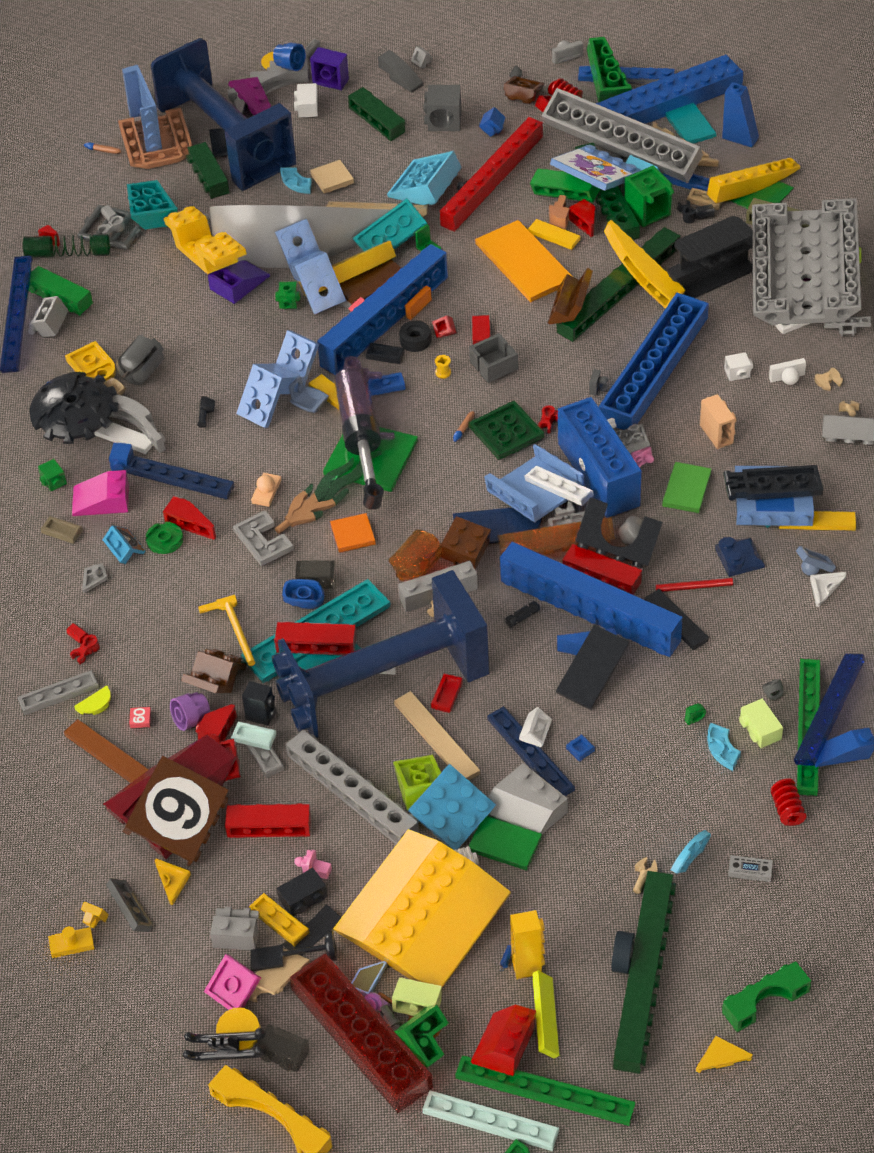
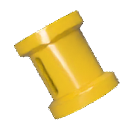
(443, 370)

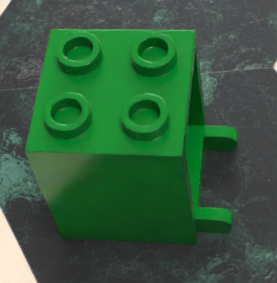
(648, 195)

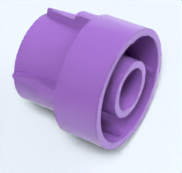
(188, 710)

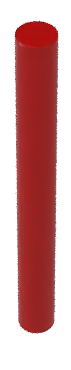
(695, 584)

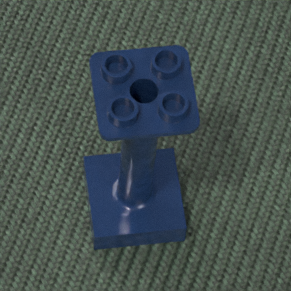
(254, 145)
(455, 626)

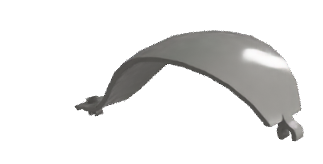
(256, 226)

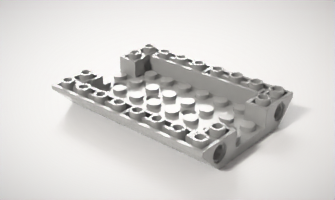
(830, 265)

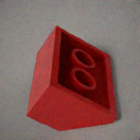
(505, 1039)

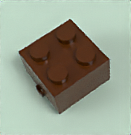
(465, 542)

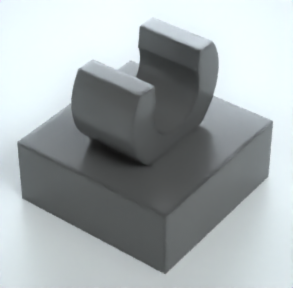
(597, 382)

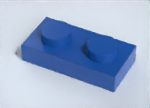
(387, 384)

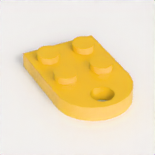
(92, 361)

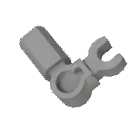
(115, 222)

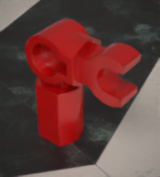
(549, 414)
(88, 642)

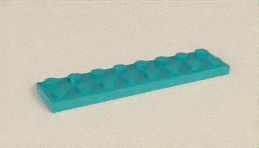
(349, 608)

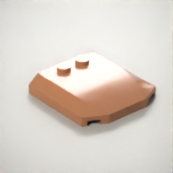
(173, 135)

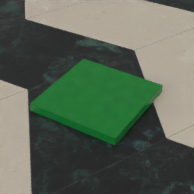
(386, 466)

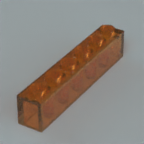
(552, 537)

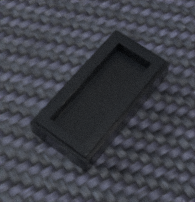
(385, 353)

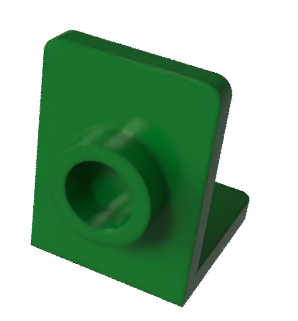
(423, 238)

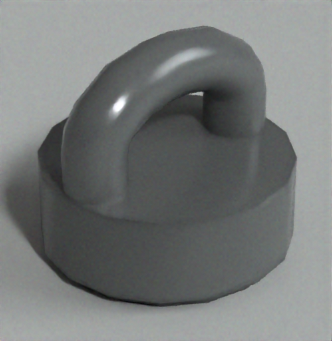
(773, 686)

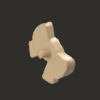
(824, 379)

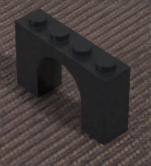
(638, 551)

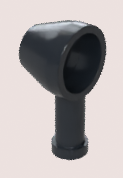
(207, 406)

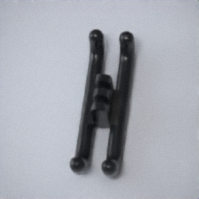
(226, 1045)

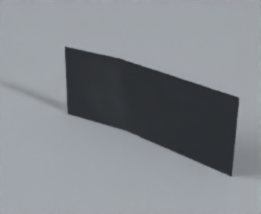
(218, 142)
(321, 923)

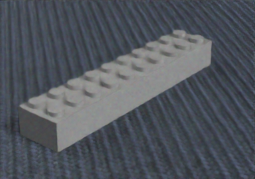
(622, 134)

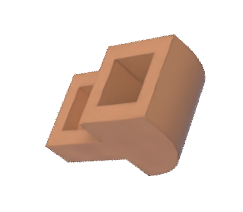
(559, 213)

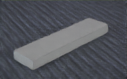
(58, 692)

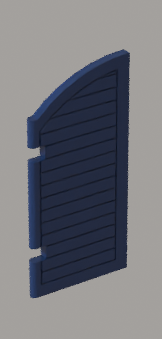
(500, 521)

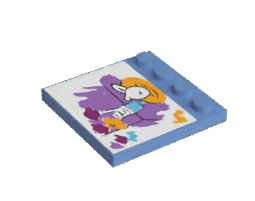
(594, 167)

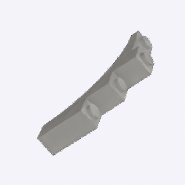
(270, 80)

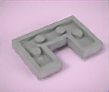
(250, 534)

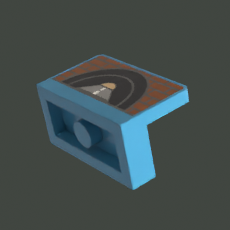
(122, 543)

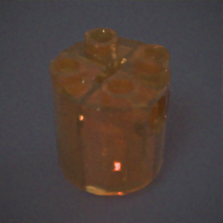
(416, 555)

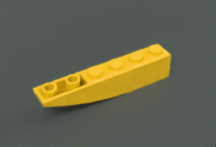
(749, 180)
(642, 266)

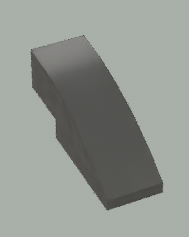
(399, 71)

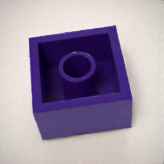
(329, 68)

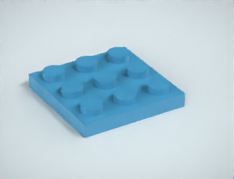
(452, 807)

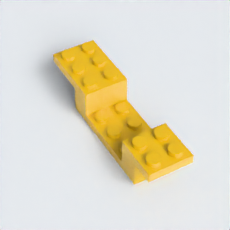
(196, 242)

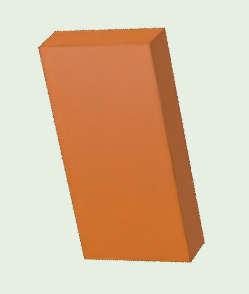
(418, 302)

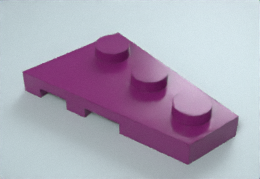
(252, 93)

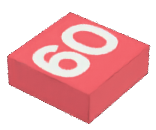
(140, 717)

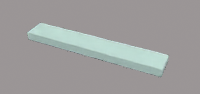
(490, 1120)

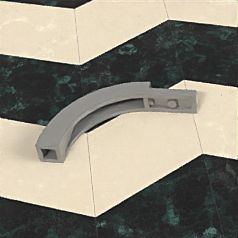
(141, 417)

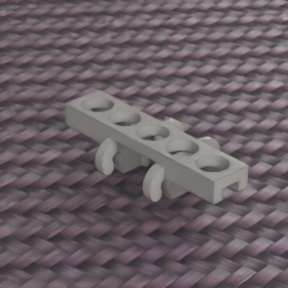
(864, 321)

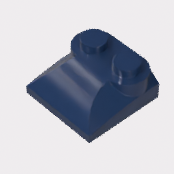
(738, 555)

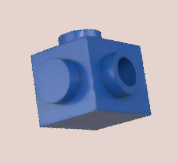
(492, 122)

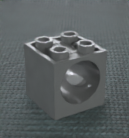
(443, 107)

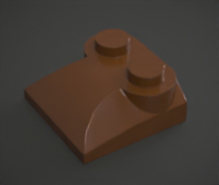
(522, 89)

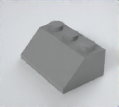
(848, 429)

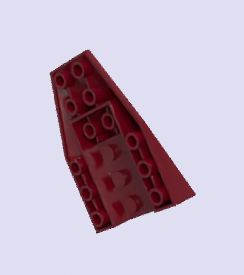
(202, 757)

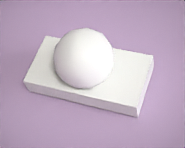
(787, 371)

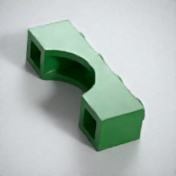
(787, 982)

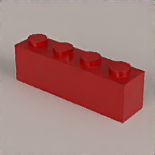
(604, 568)
(317, 638)
(268, 820)

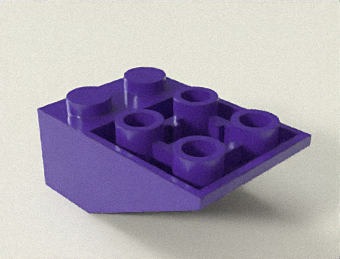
(236, 280)

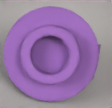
(375, 1000)

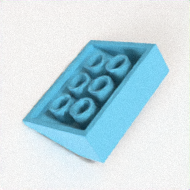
(426, 179)

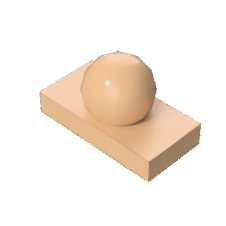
(266, 489)

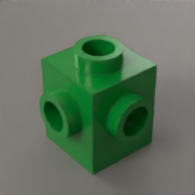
(287, 295)

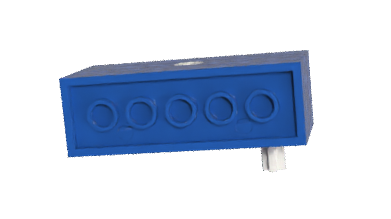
(600, 456)

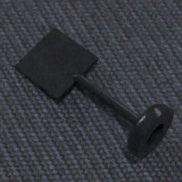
(273, 956)

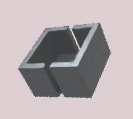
(493, 357)

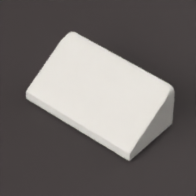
(535, 727)

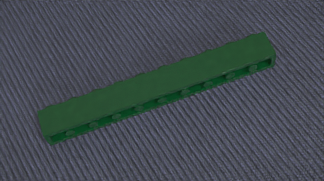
(616, 286)
(643, 971)

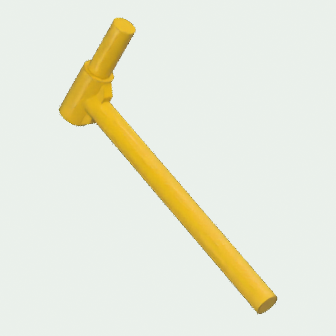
(227, 604)

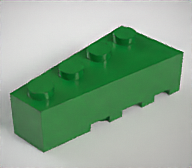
(606, 73)

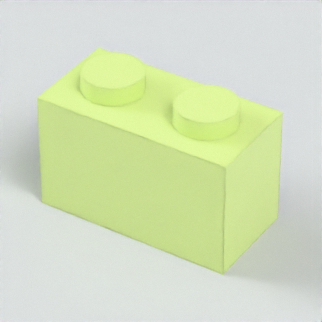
(761, 723)
(414, 996)

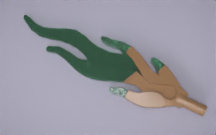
(323, 498)

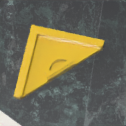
(172, 878)
(722, 1054)

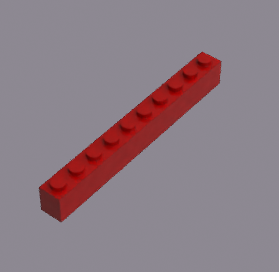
(491, 174)

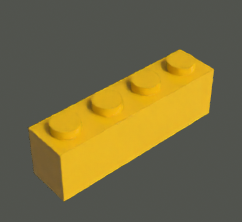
(527, 943)

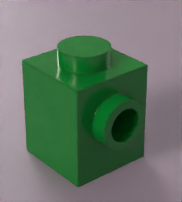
(52, 475)

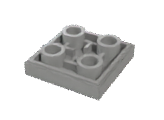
(634, 438)

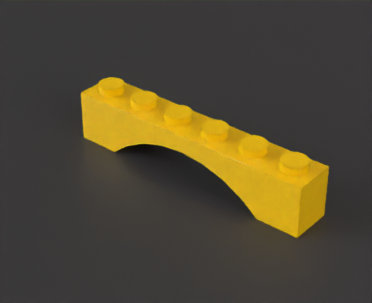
(235, 1090)

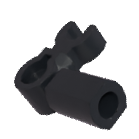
(690, 214)

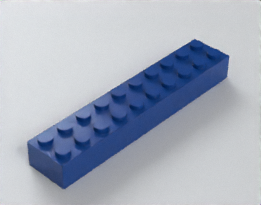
(677, 90)
(381, 309)
(654, 360)
(591, 599)

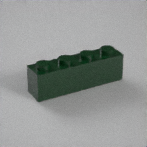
(376, 113)
(207, 170)

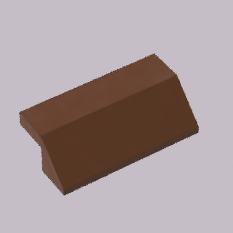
(569, 298)

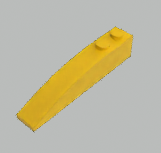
(361, 262)

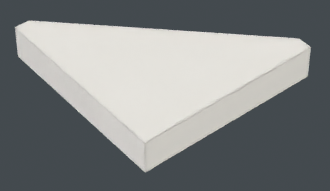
(825, 584)

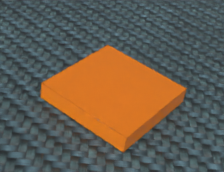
(352, 532)

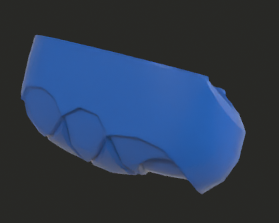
(303, 593)

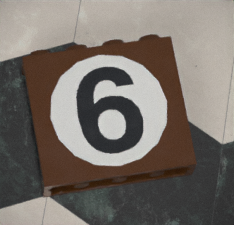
(177, 809)

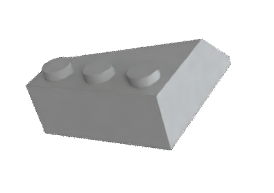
(527, 801)

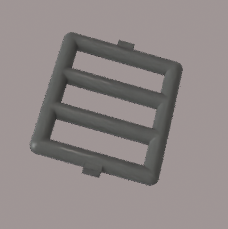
(136, 232)

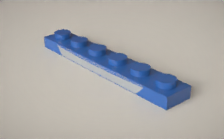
(632, 74)

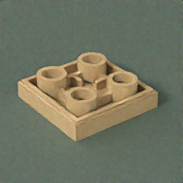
(332, 176)

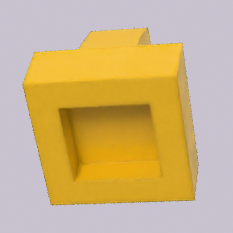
(93, 915)

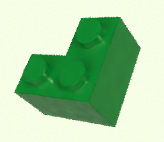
(419, 1033)

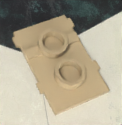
(275, 979)

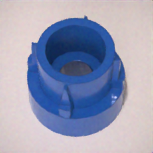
(289, 56)

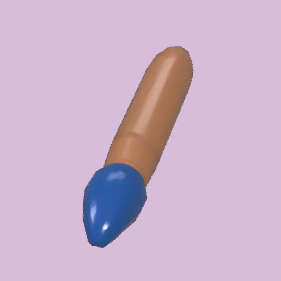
(91, 146)
(464, 425)

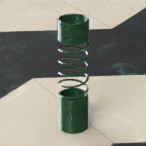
(43, 246)

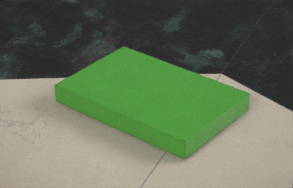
(686, 487)

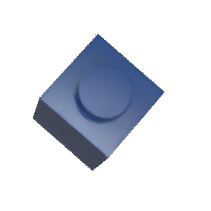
(120, 456)

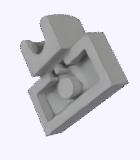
(565, 516)

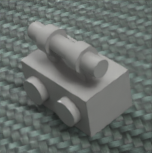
(48, 317)
(234, 928)

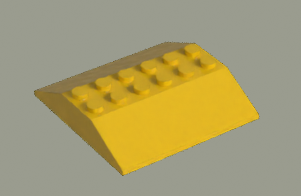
(423, 909)

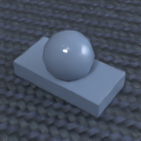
(814, 561)

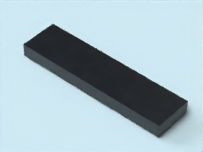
(691, 633)

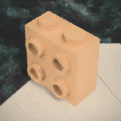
(717, 421)

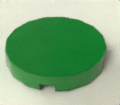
(164, 538)

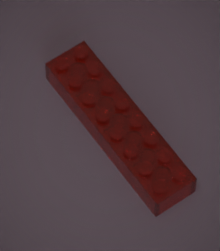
(361, 1033)

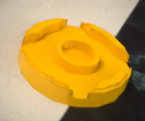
(238, 1021)

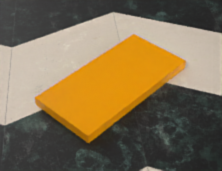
(523, 260)

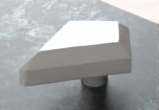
(93, 576)

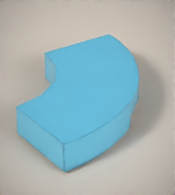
(295, 181)
(721, 747)
(691, 851)

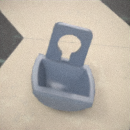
(307, 397)

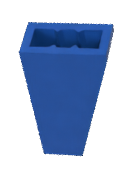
(738, 118)

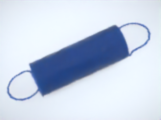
(506, 957)

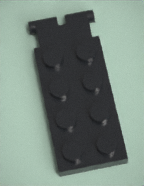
(774, 482)

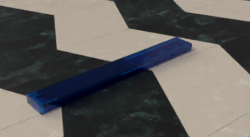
(16, 314)
(829, 710)

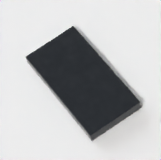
(592, 667)

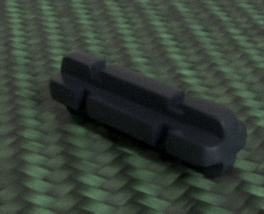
(522, 614)

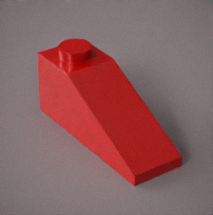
(188, 517)

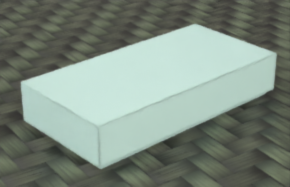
(254, 735)

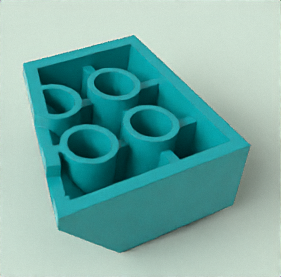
(149, 204)

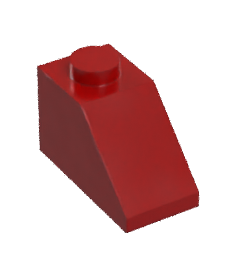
(583, 216)
(217, 723)

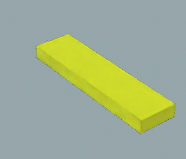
(545, 1014)

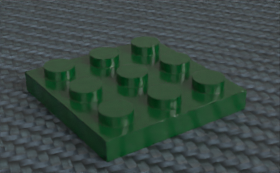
(506, 430)

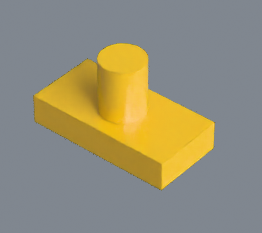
(71, 941)

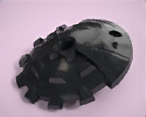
(73, 407)

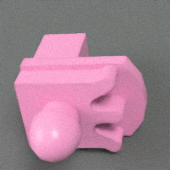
(643, 456)
(310, 861)

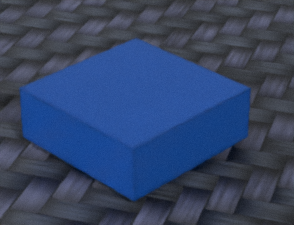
(580, 747)

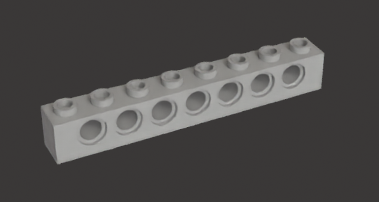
(350, 786)

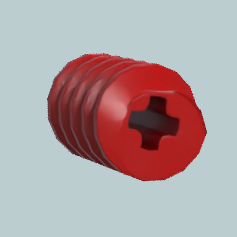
(565, 86)
(787, 802)

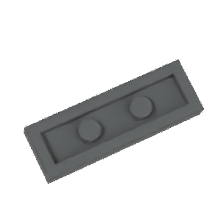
(129, 905)

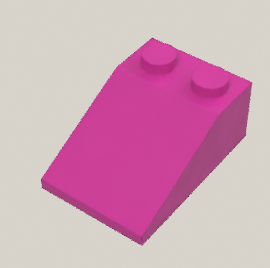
(102, 494)

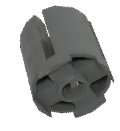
(139, 360)

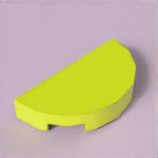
(95, 703)

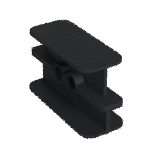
(713, 256)

